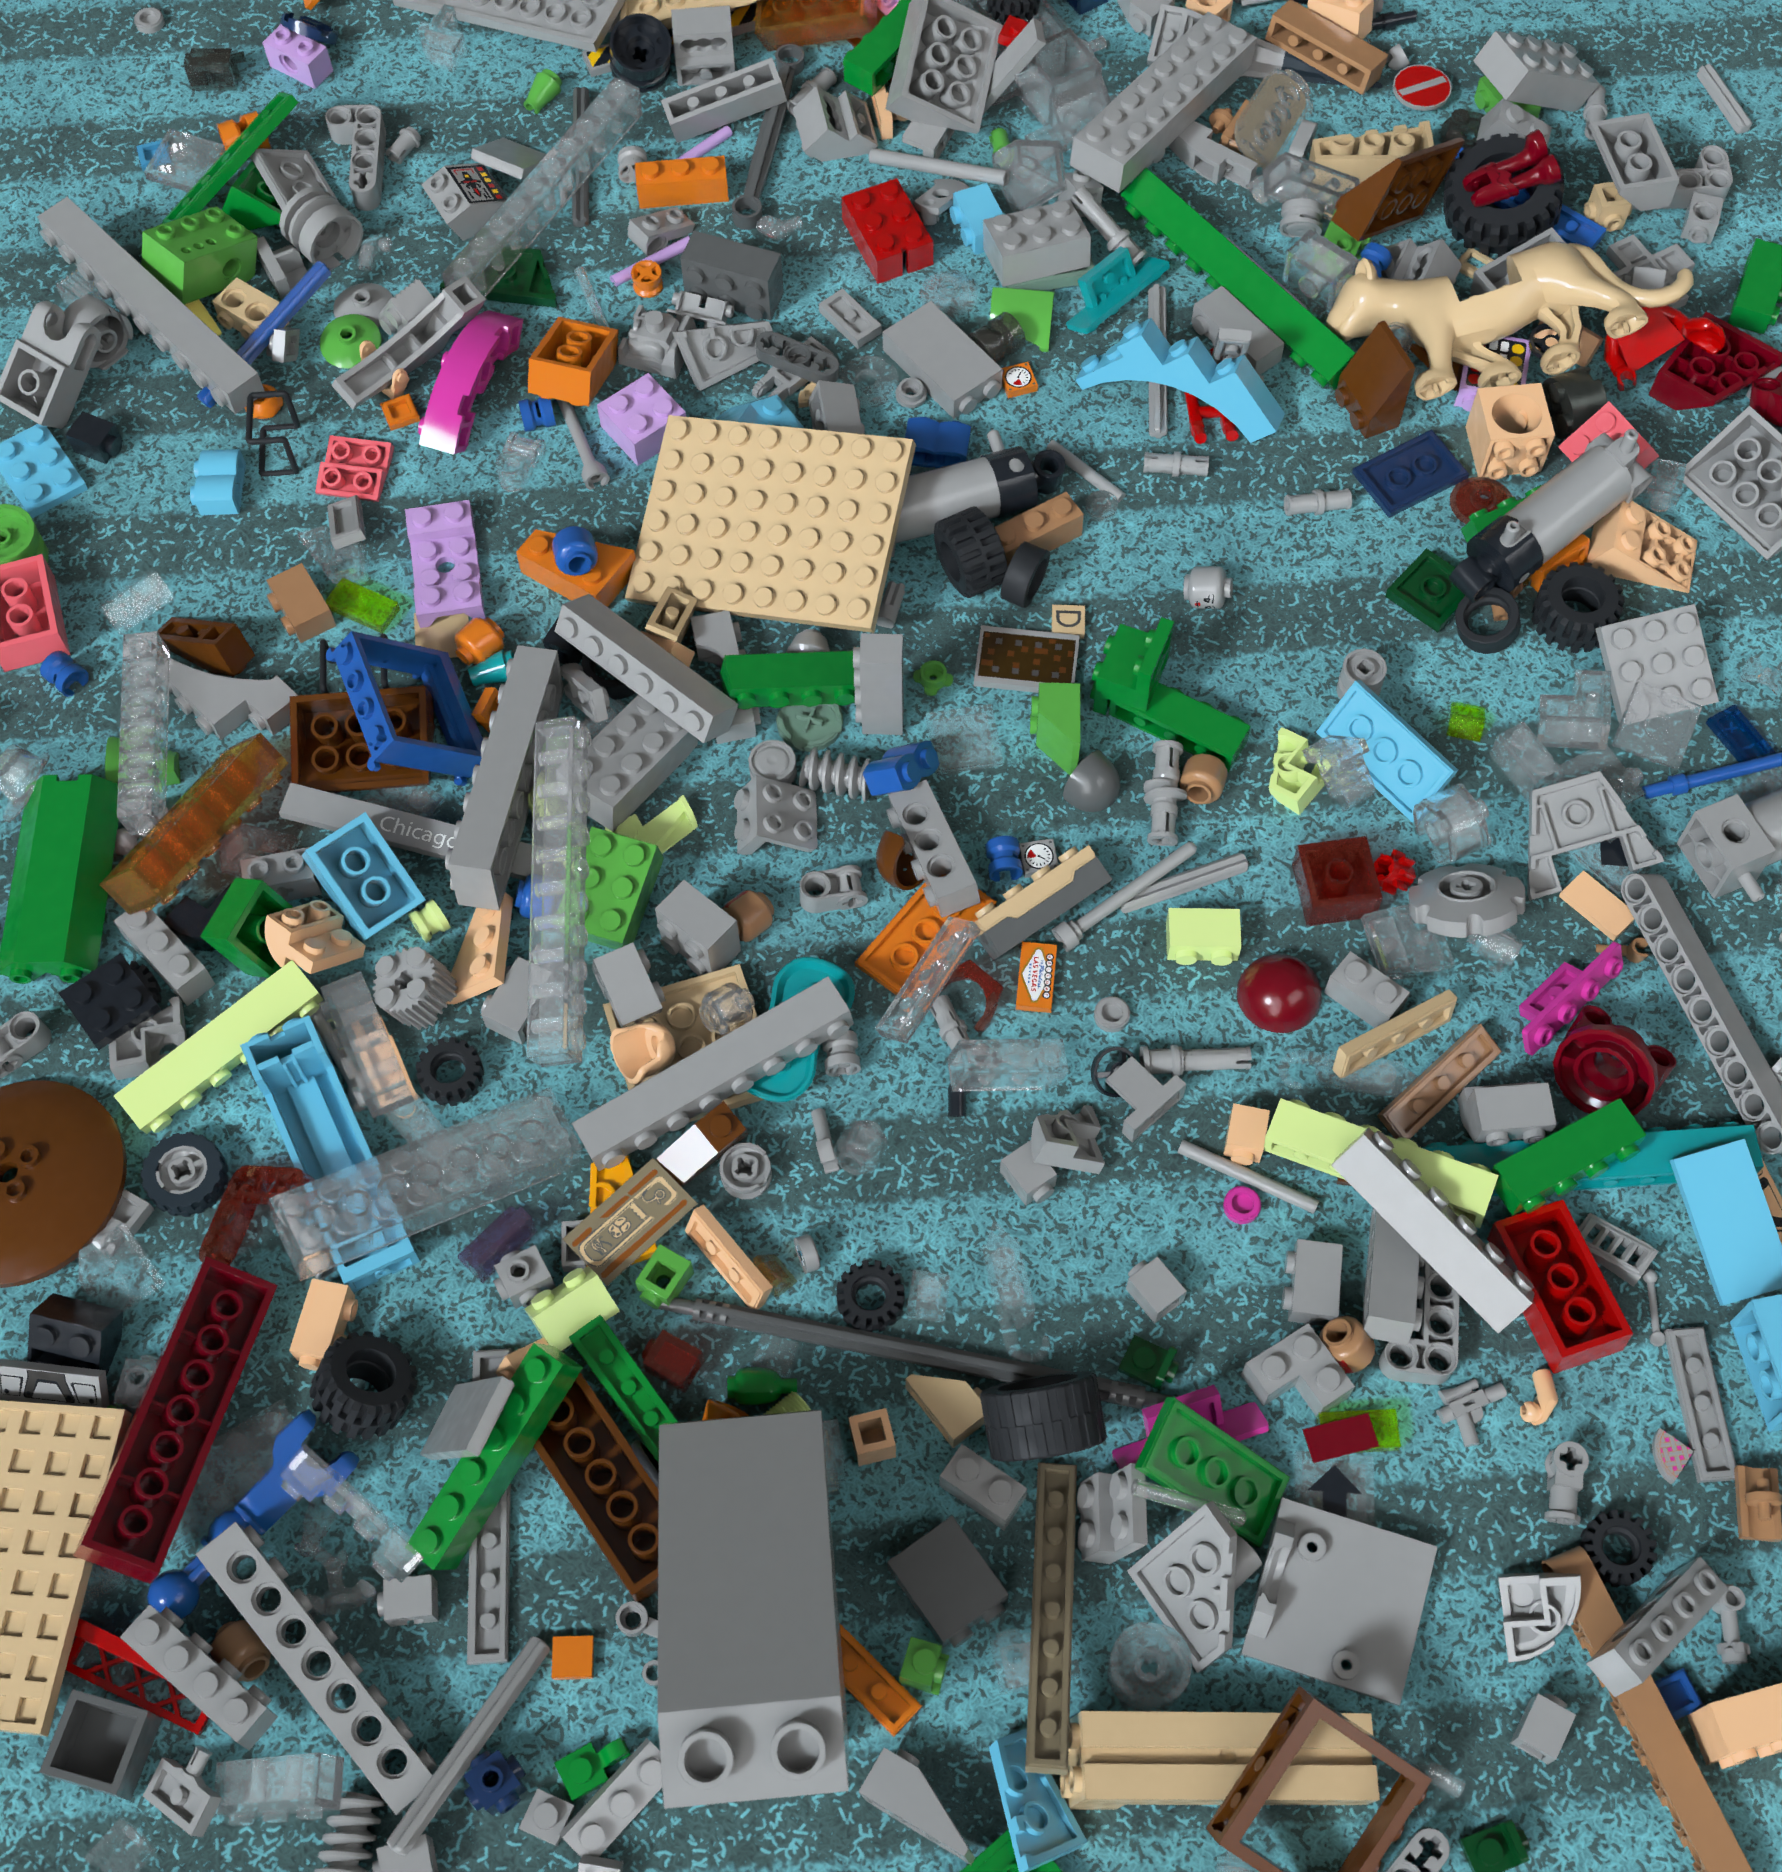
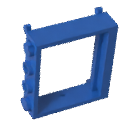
(450, 705)

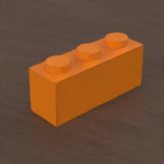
(681, 182)

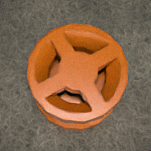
(647, 271)

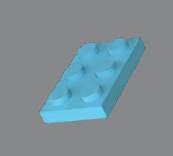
(38, 470)

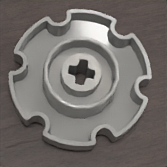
(1467, 900)

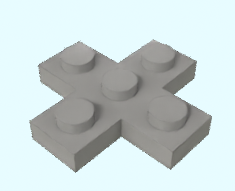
(1631, 253)

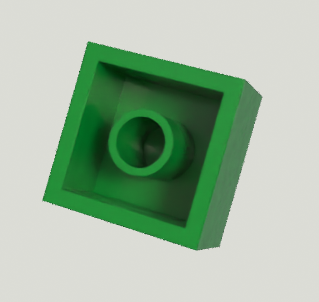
(239, 926)

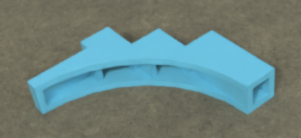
(1188, 366)

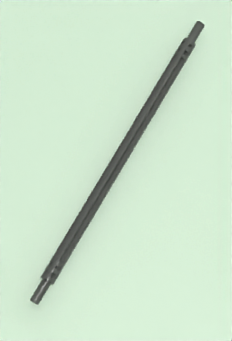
(894, 1348)

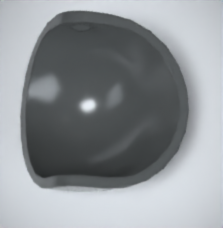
(1093, 784)

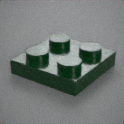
(1426, 591)

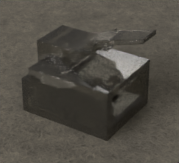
(213, 69)

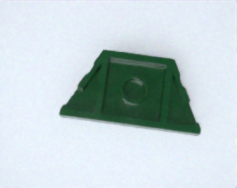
(524, 282)

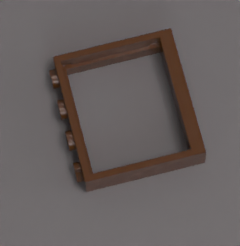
(1274, 1758)

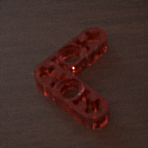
(244, 1199)

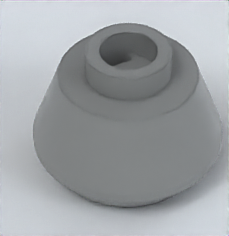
(808, 641)

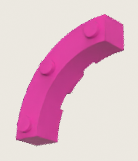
(464, 374)

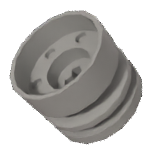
(320, 227)

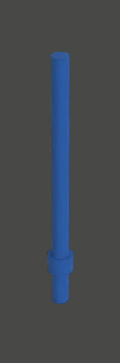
(1680, 784)

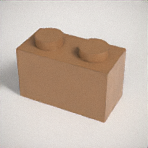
(300, 602)

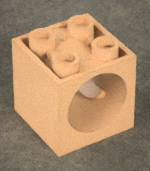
(1510, 430)

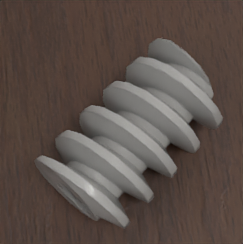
(834, 773)
(350, 1833)

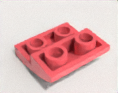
(354, 468)

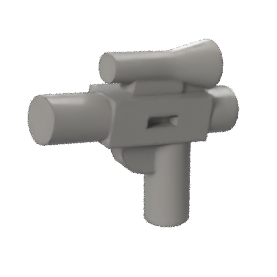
(1467, 1406)

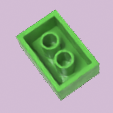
(618, 886)

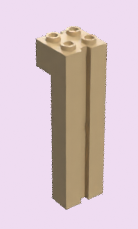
(1200, 1756)

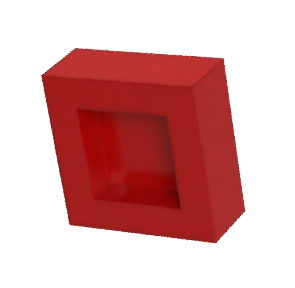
(1011, 30)

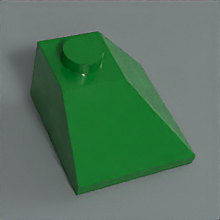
(252, 201)

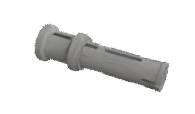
(1106, 225)
(1175, 1060)

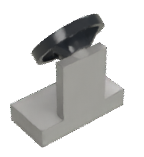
(1138, 1089)

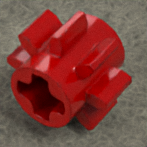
(1394, 871)

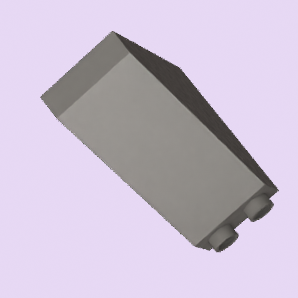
(748, 1613)

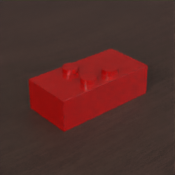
(1572, 1303)

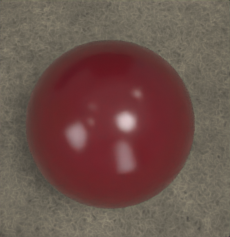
(1279, 993)

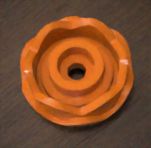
(268, 407)

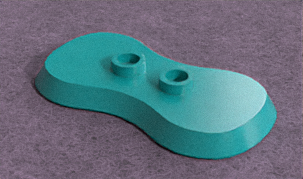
(789, 981)

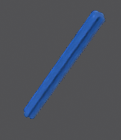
(277, 319)

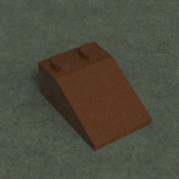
(1376, 383)

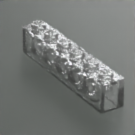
(143, 732)

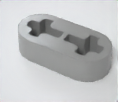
(1303, 138)

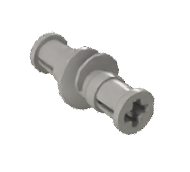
(1163, 793)

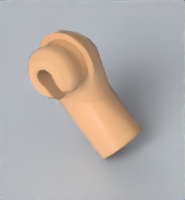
(1545, 1401)

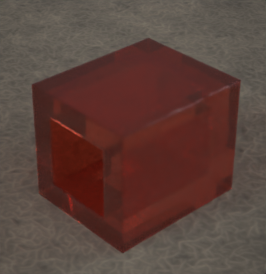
(672, 1360)

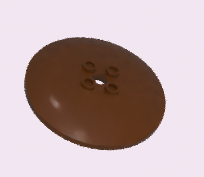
(66, 1177)

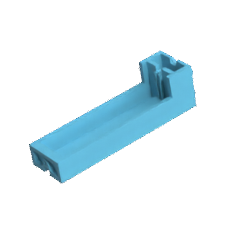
(318, 1125)

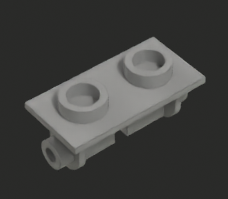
(689, 305)

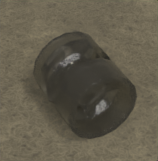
(1000, 337)

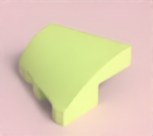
(1289, 781)

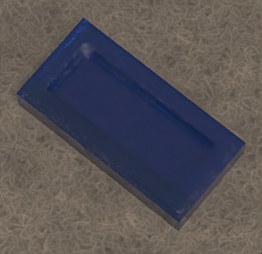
(1739, 735)

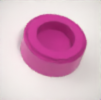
(1242, 1205)

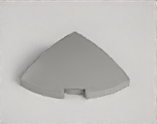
(1536, 1610)

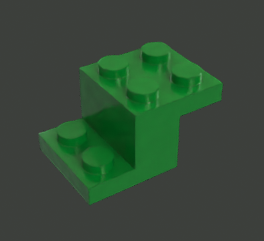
(1131, 666)

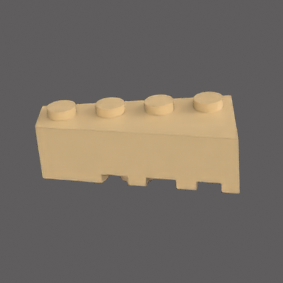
(1371, 151)

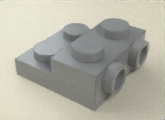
(1111, 1516)

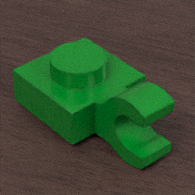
(586, 1768)

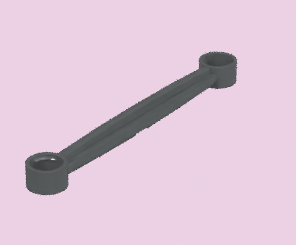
(767, 141)

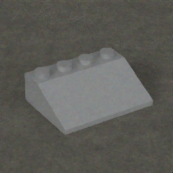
(944, 65)
(1743, 480)

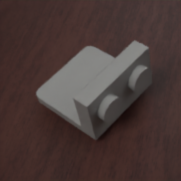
(776, 815)

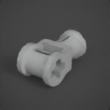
(1565, 1483)

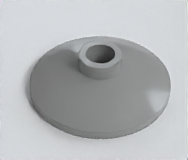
(374, 298)

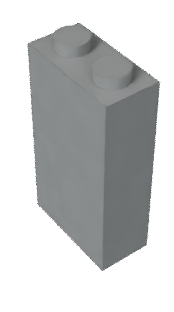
(943, 359)

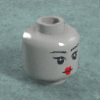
(1207, 587)

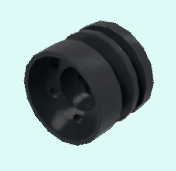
(640, 51)

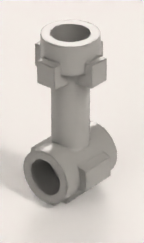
(1732, 1650)

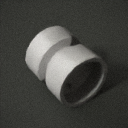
(1363, 666)

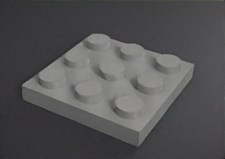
(1659, 651)

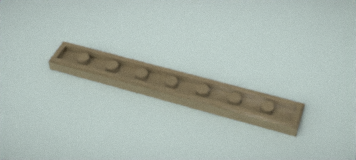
(1051, 1621)

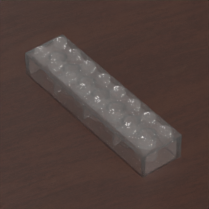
(424, 1183)

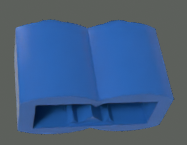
(938, 442)
(901, 768)

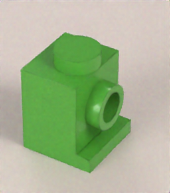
(662, 1265)
(923, 1666)

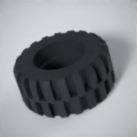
(1494, 228)

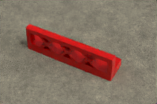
(116, 1646)

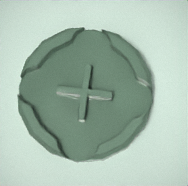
(810, 726)

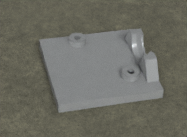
(1344, 1602)

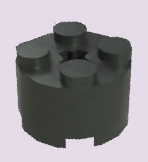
(1572, 399)

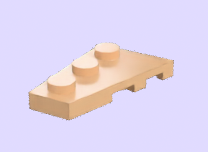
(483, 952)

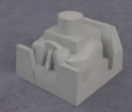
(652, 343)

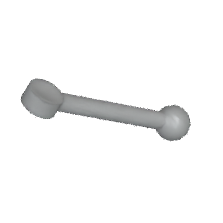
(1656, 1338)

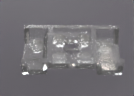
(309, 1474)

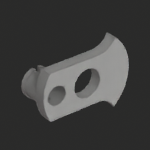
(931, 206)

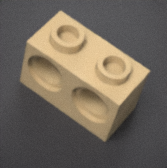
(243, 307)

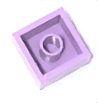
(638, 417)

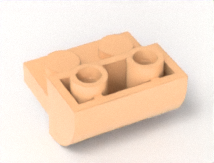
(311, 937)

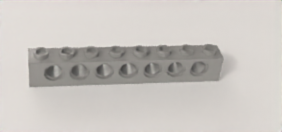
(221, 1561)

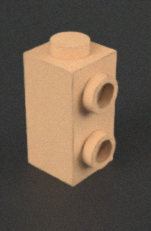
(322, 1321)

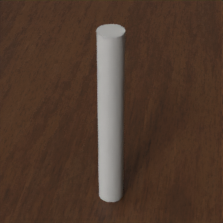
(1086, 471)

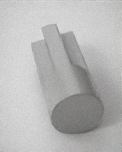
(890, 604)

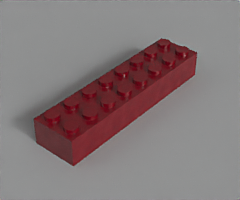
(176, 1422)

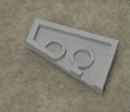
(719, 350)

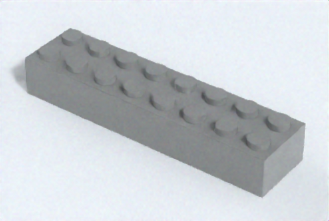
(1162, 102)
(501, 783)

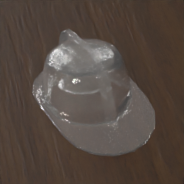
(18, 777)

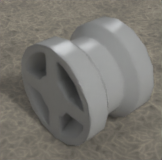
(626, 159)

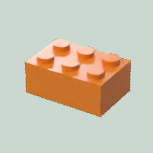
(572, 361)

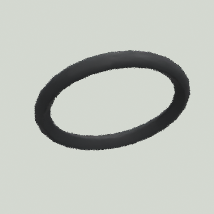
(647, 1461)

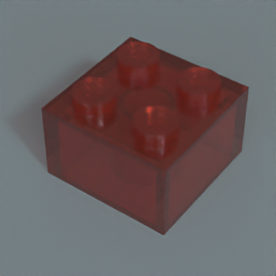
(1336, 880)

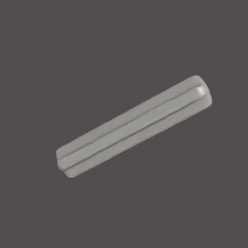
(1724, 99)

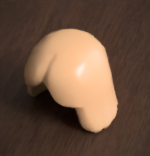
(636, 1042)

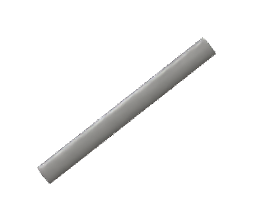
(1248, 1176)

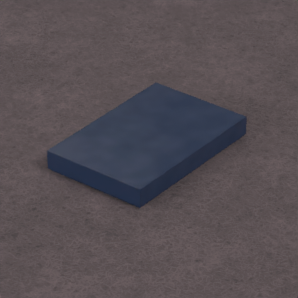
(1410, 473)

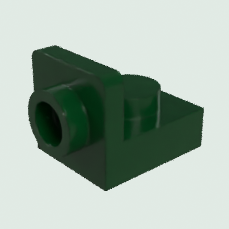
(1149, 1363)
(1496, 1848)

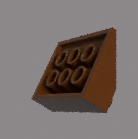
(1395, 192)
(331, 747)

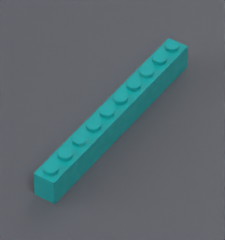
(1647, 1168)

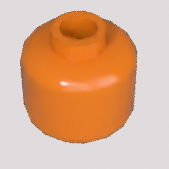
(478, 640)

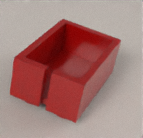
(884, 227)

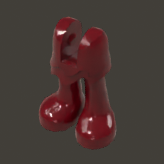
(1495, 181)

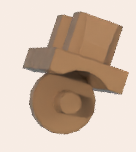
(1224, 122)
(1758, 1503)

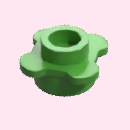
(930, 669)

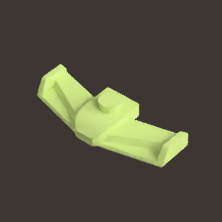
(664, 829)

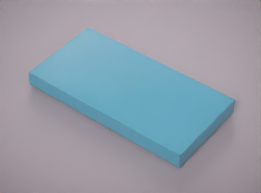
(1399, 758)
(1731, 1221)

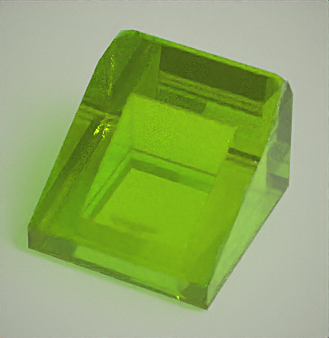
(1466, 725)

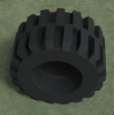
(970, 552)
(1582, 585)
(351, 1407)

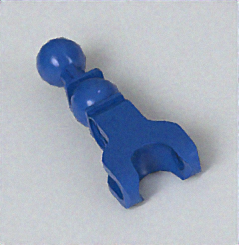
(258, 1507)

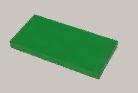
(1206, 1462)

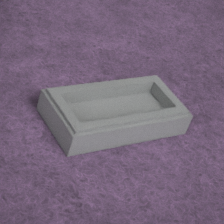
(346, 522)

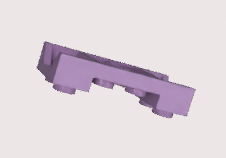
(440, 536)

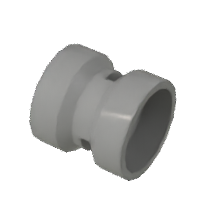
(841, 1055)

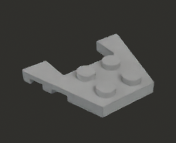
(1578, 816)

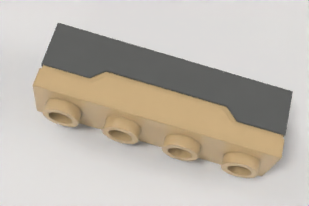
(1041, 901)

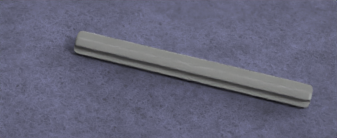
(1157, 392)
(467, 1747)

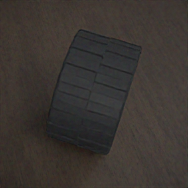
(1043, 1416)

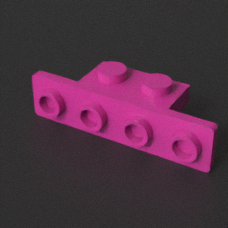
(1564, 995)
(1238, 1422)

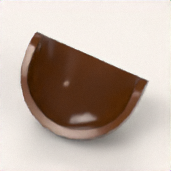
(892, 861)

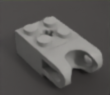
(46, 368)

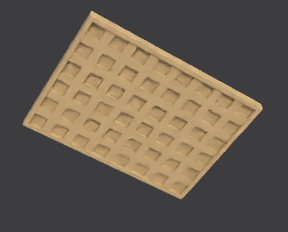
(772, 521)
(49, 1483)

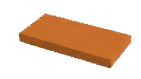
(906, 939)

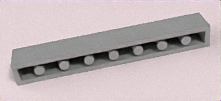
(713, 1074)

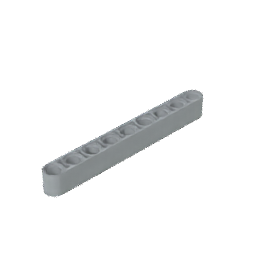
(1650, 899)

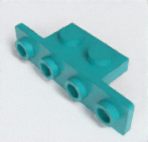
(1113, 285)

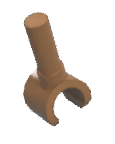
(1629, 951)

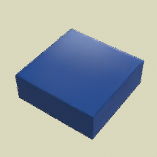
(1679, 1694)

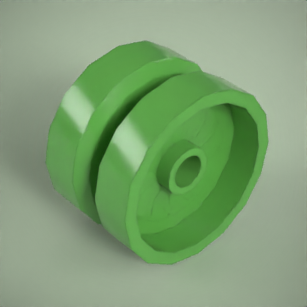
(19, 535)

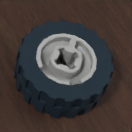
(184, 1174)

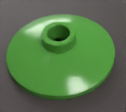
(346, 352)

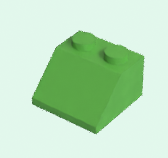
(1057, 722)

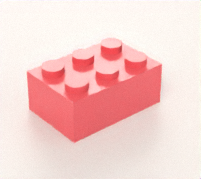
(29, 614)

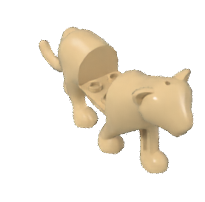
(1544, 285)

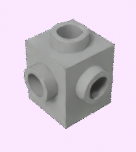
(522, 1276)

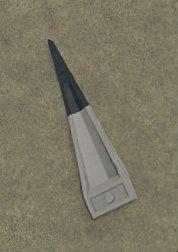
(1175, 21)

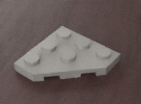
(1193, 1583)

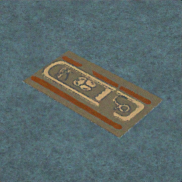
(629, 1221)

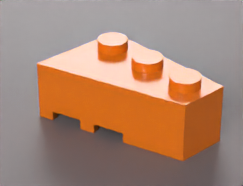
(602, 582)

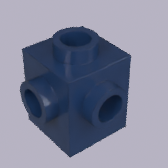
(505, 1793)

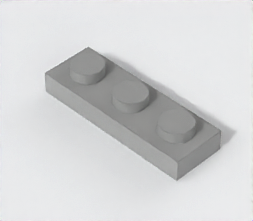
(616, 1802)

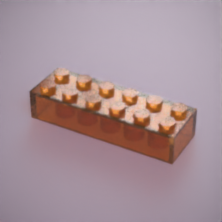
(195, 825)

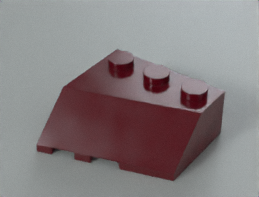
(1702, 379)

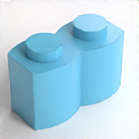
(218, 482)

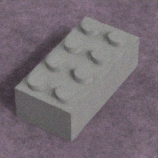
(1536, 71)
(633, 760)

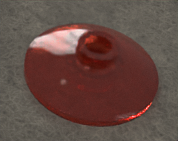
(1466, 498)

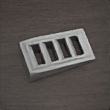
(1633, 1245)

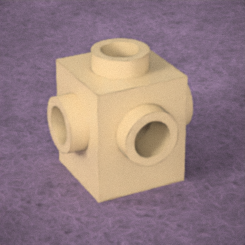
(1607, 207)

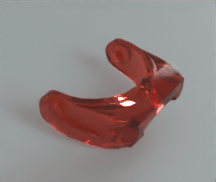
(992, 989)

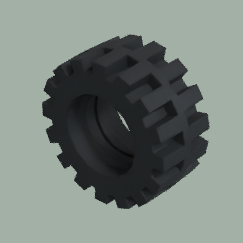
(457, 1090)

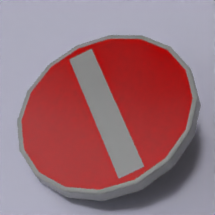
(1422, 87)

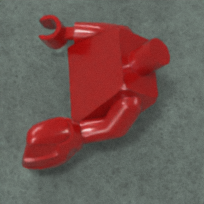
(1660, 334)

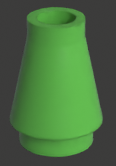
(543, 90)

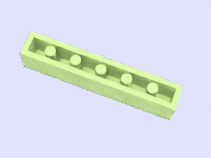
(216, 1049)
(1319, 1138)

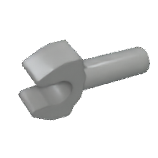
(824, 1141)

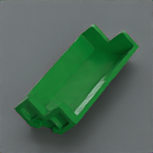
(55, 888)

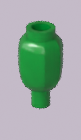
(758, 1386)

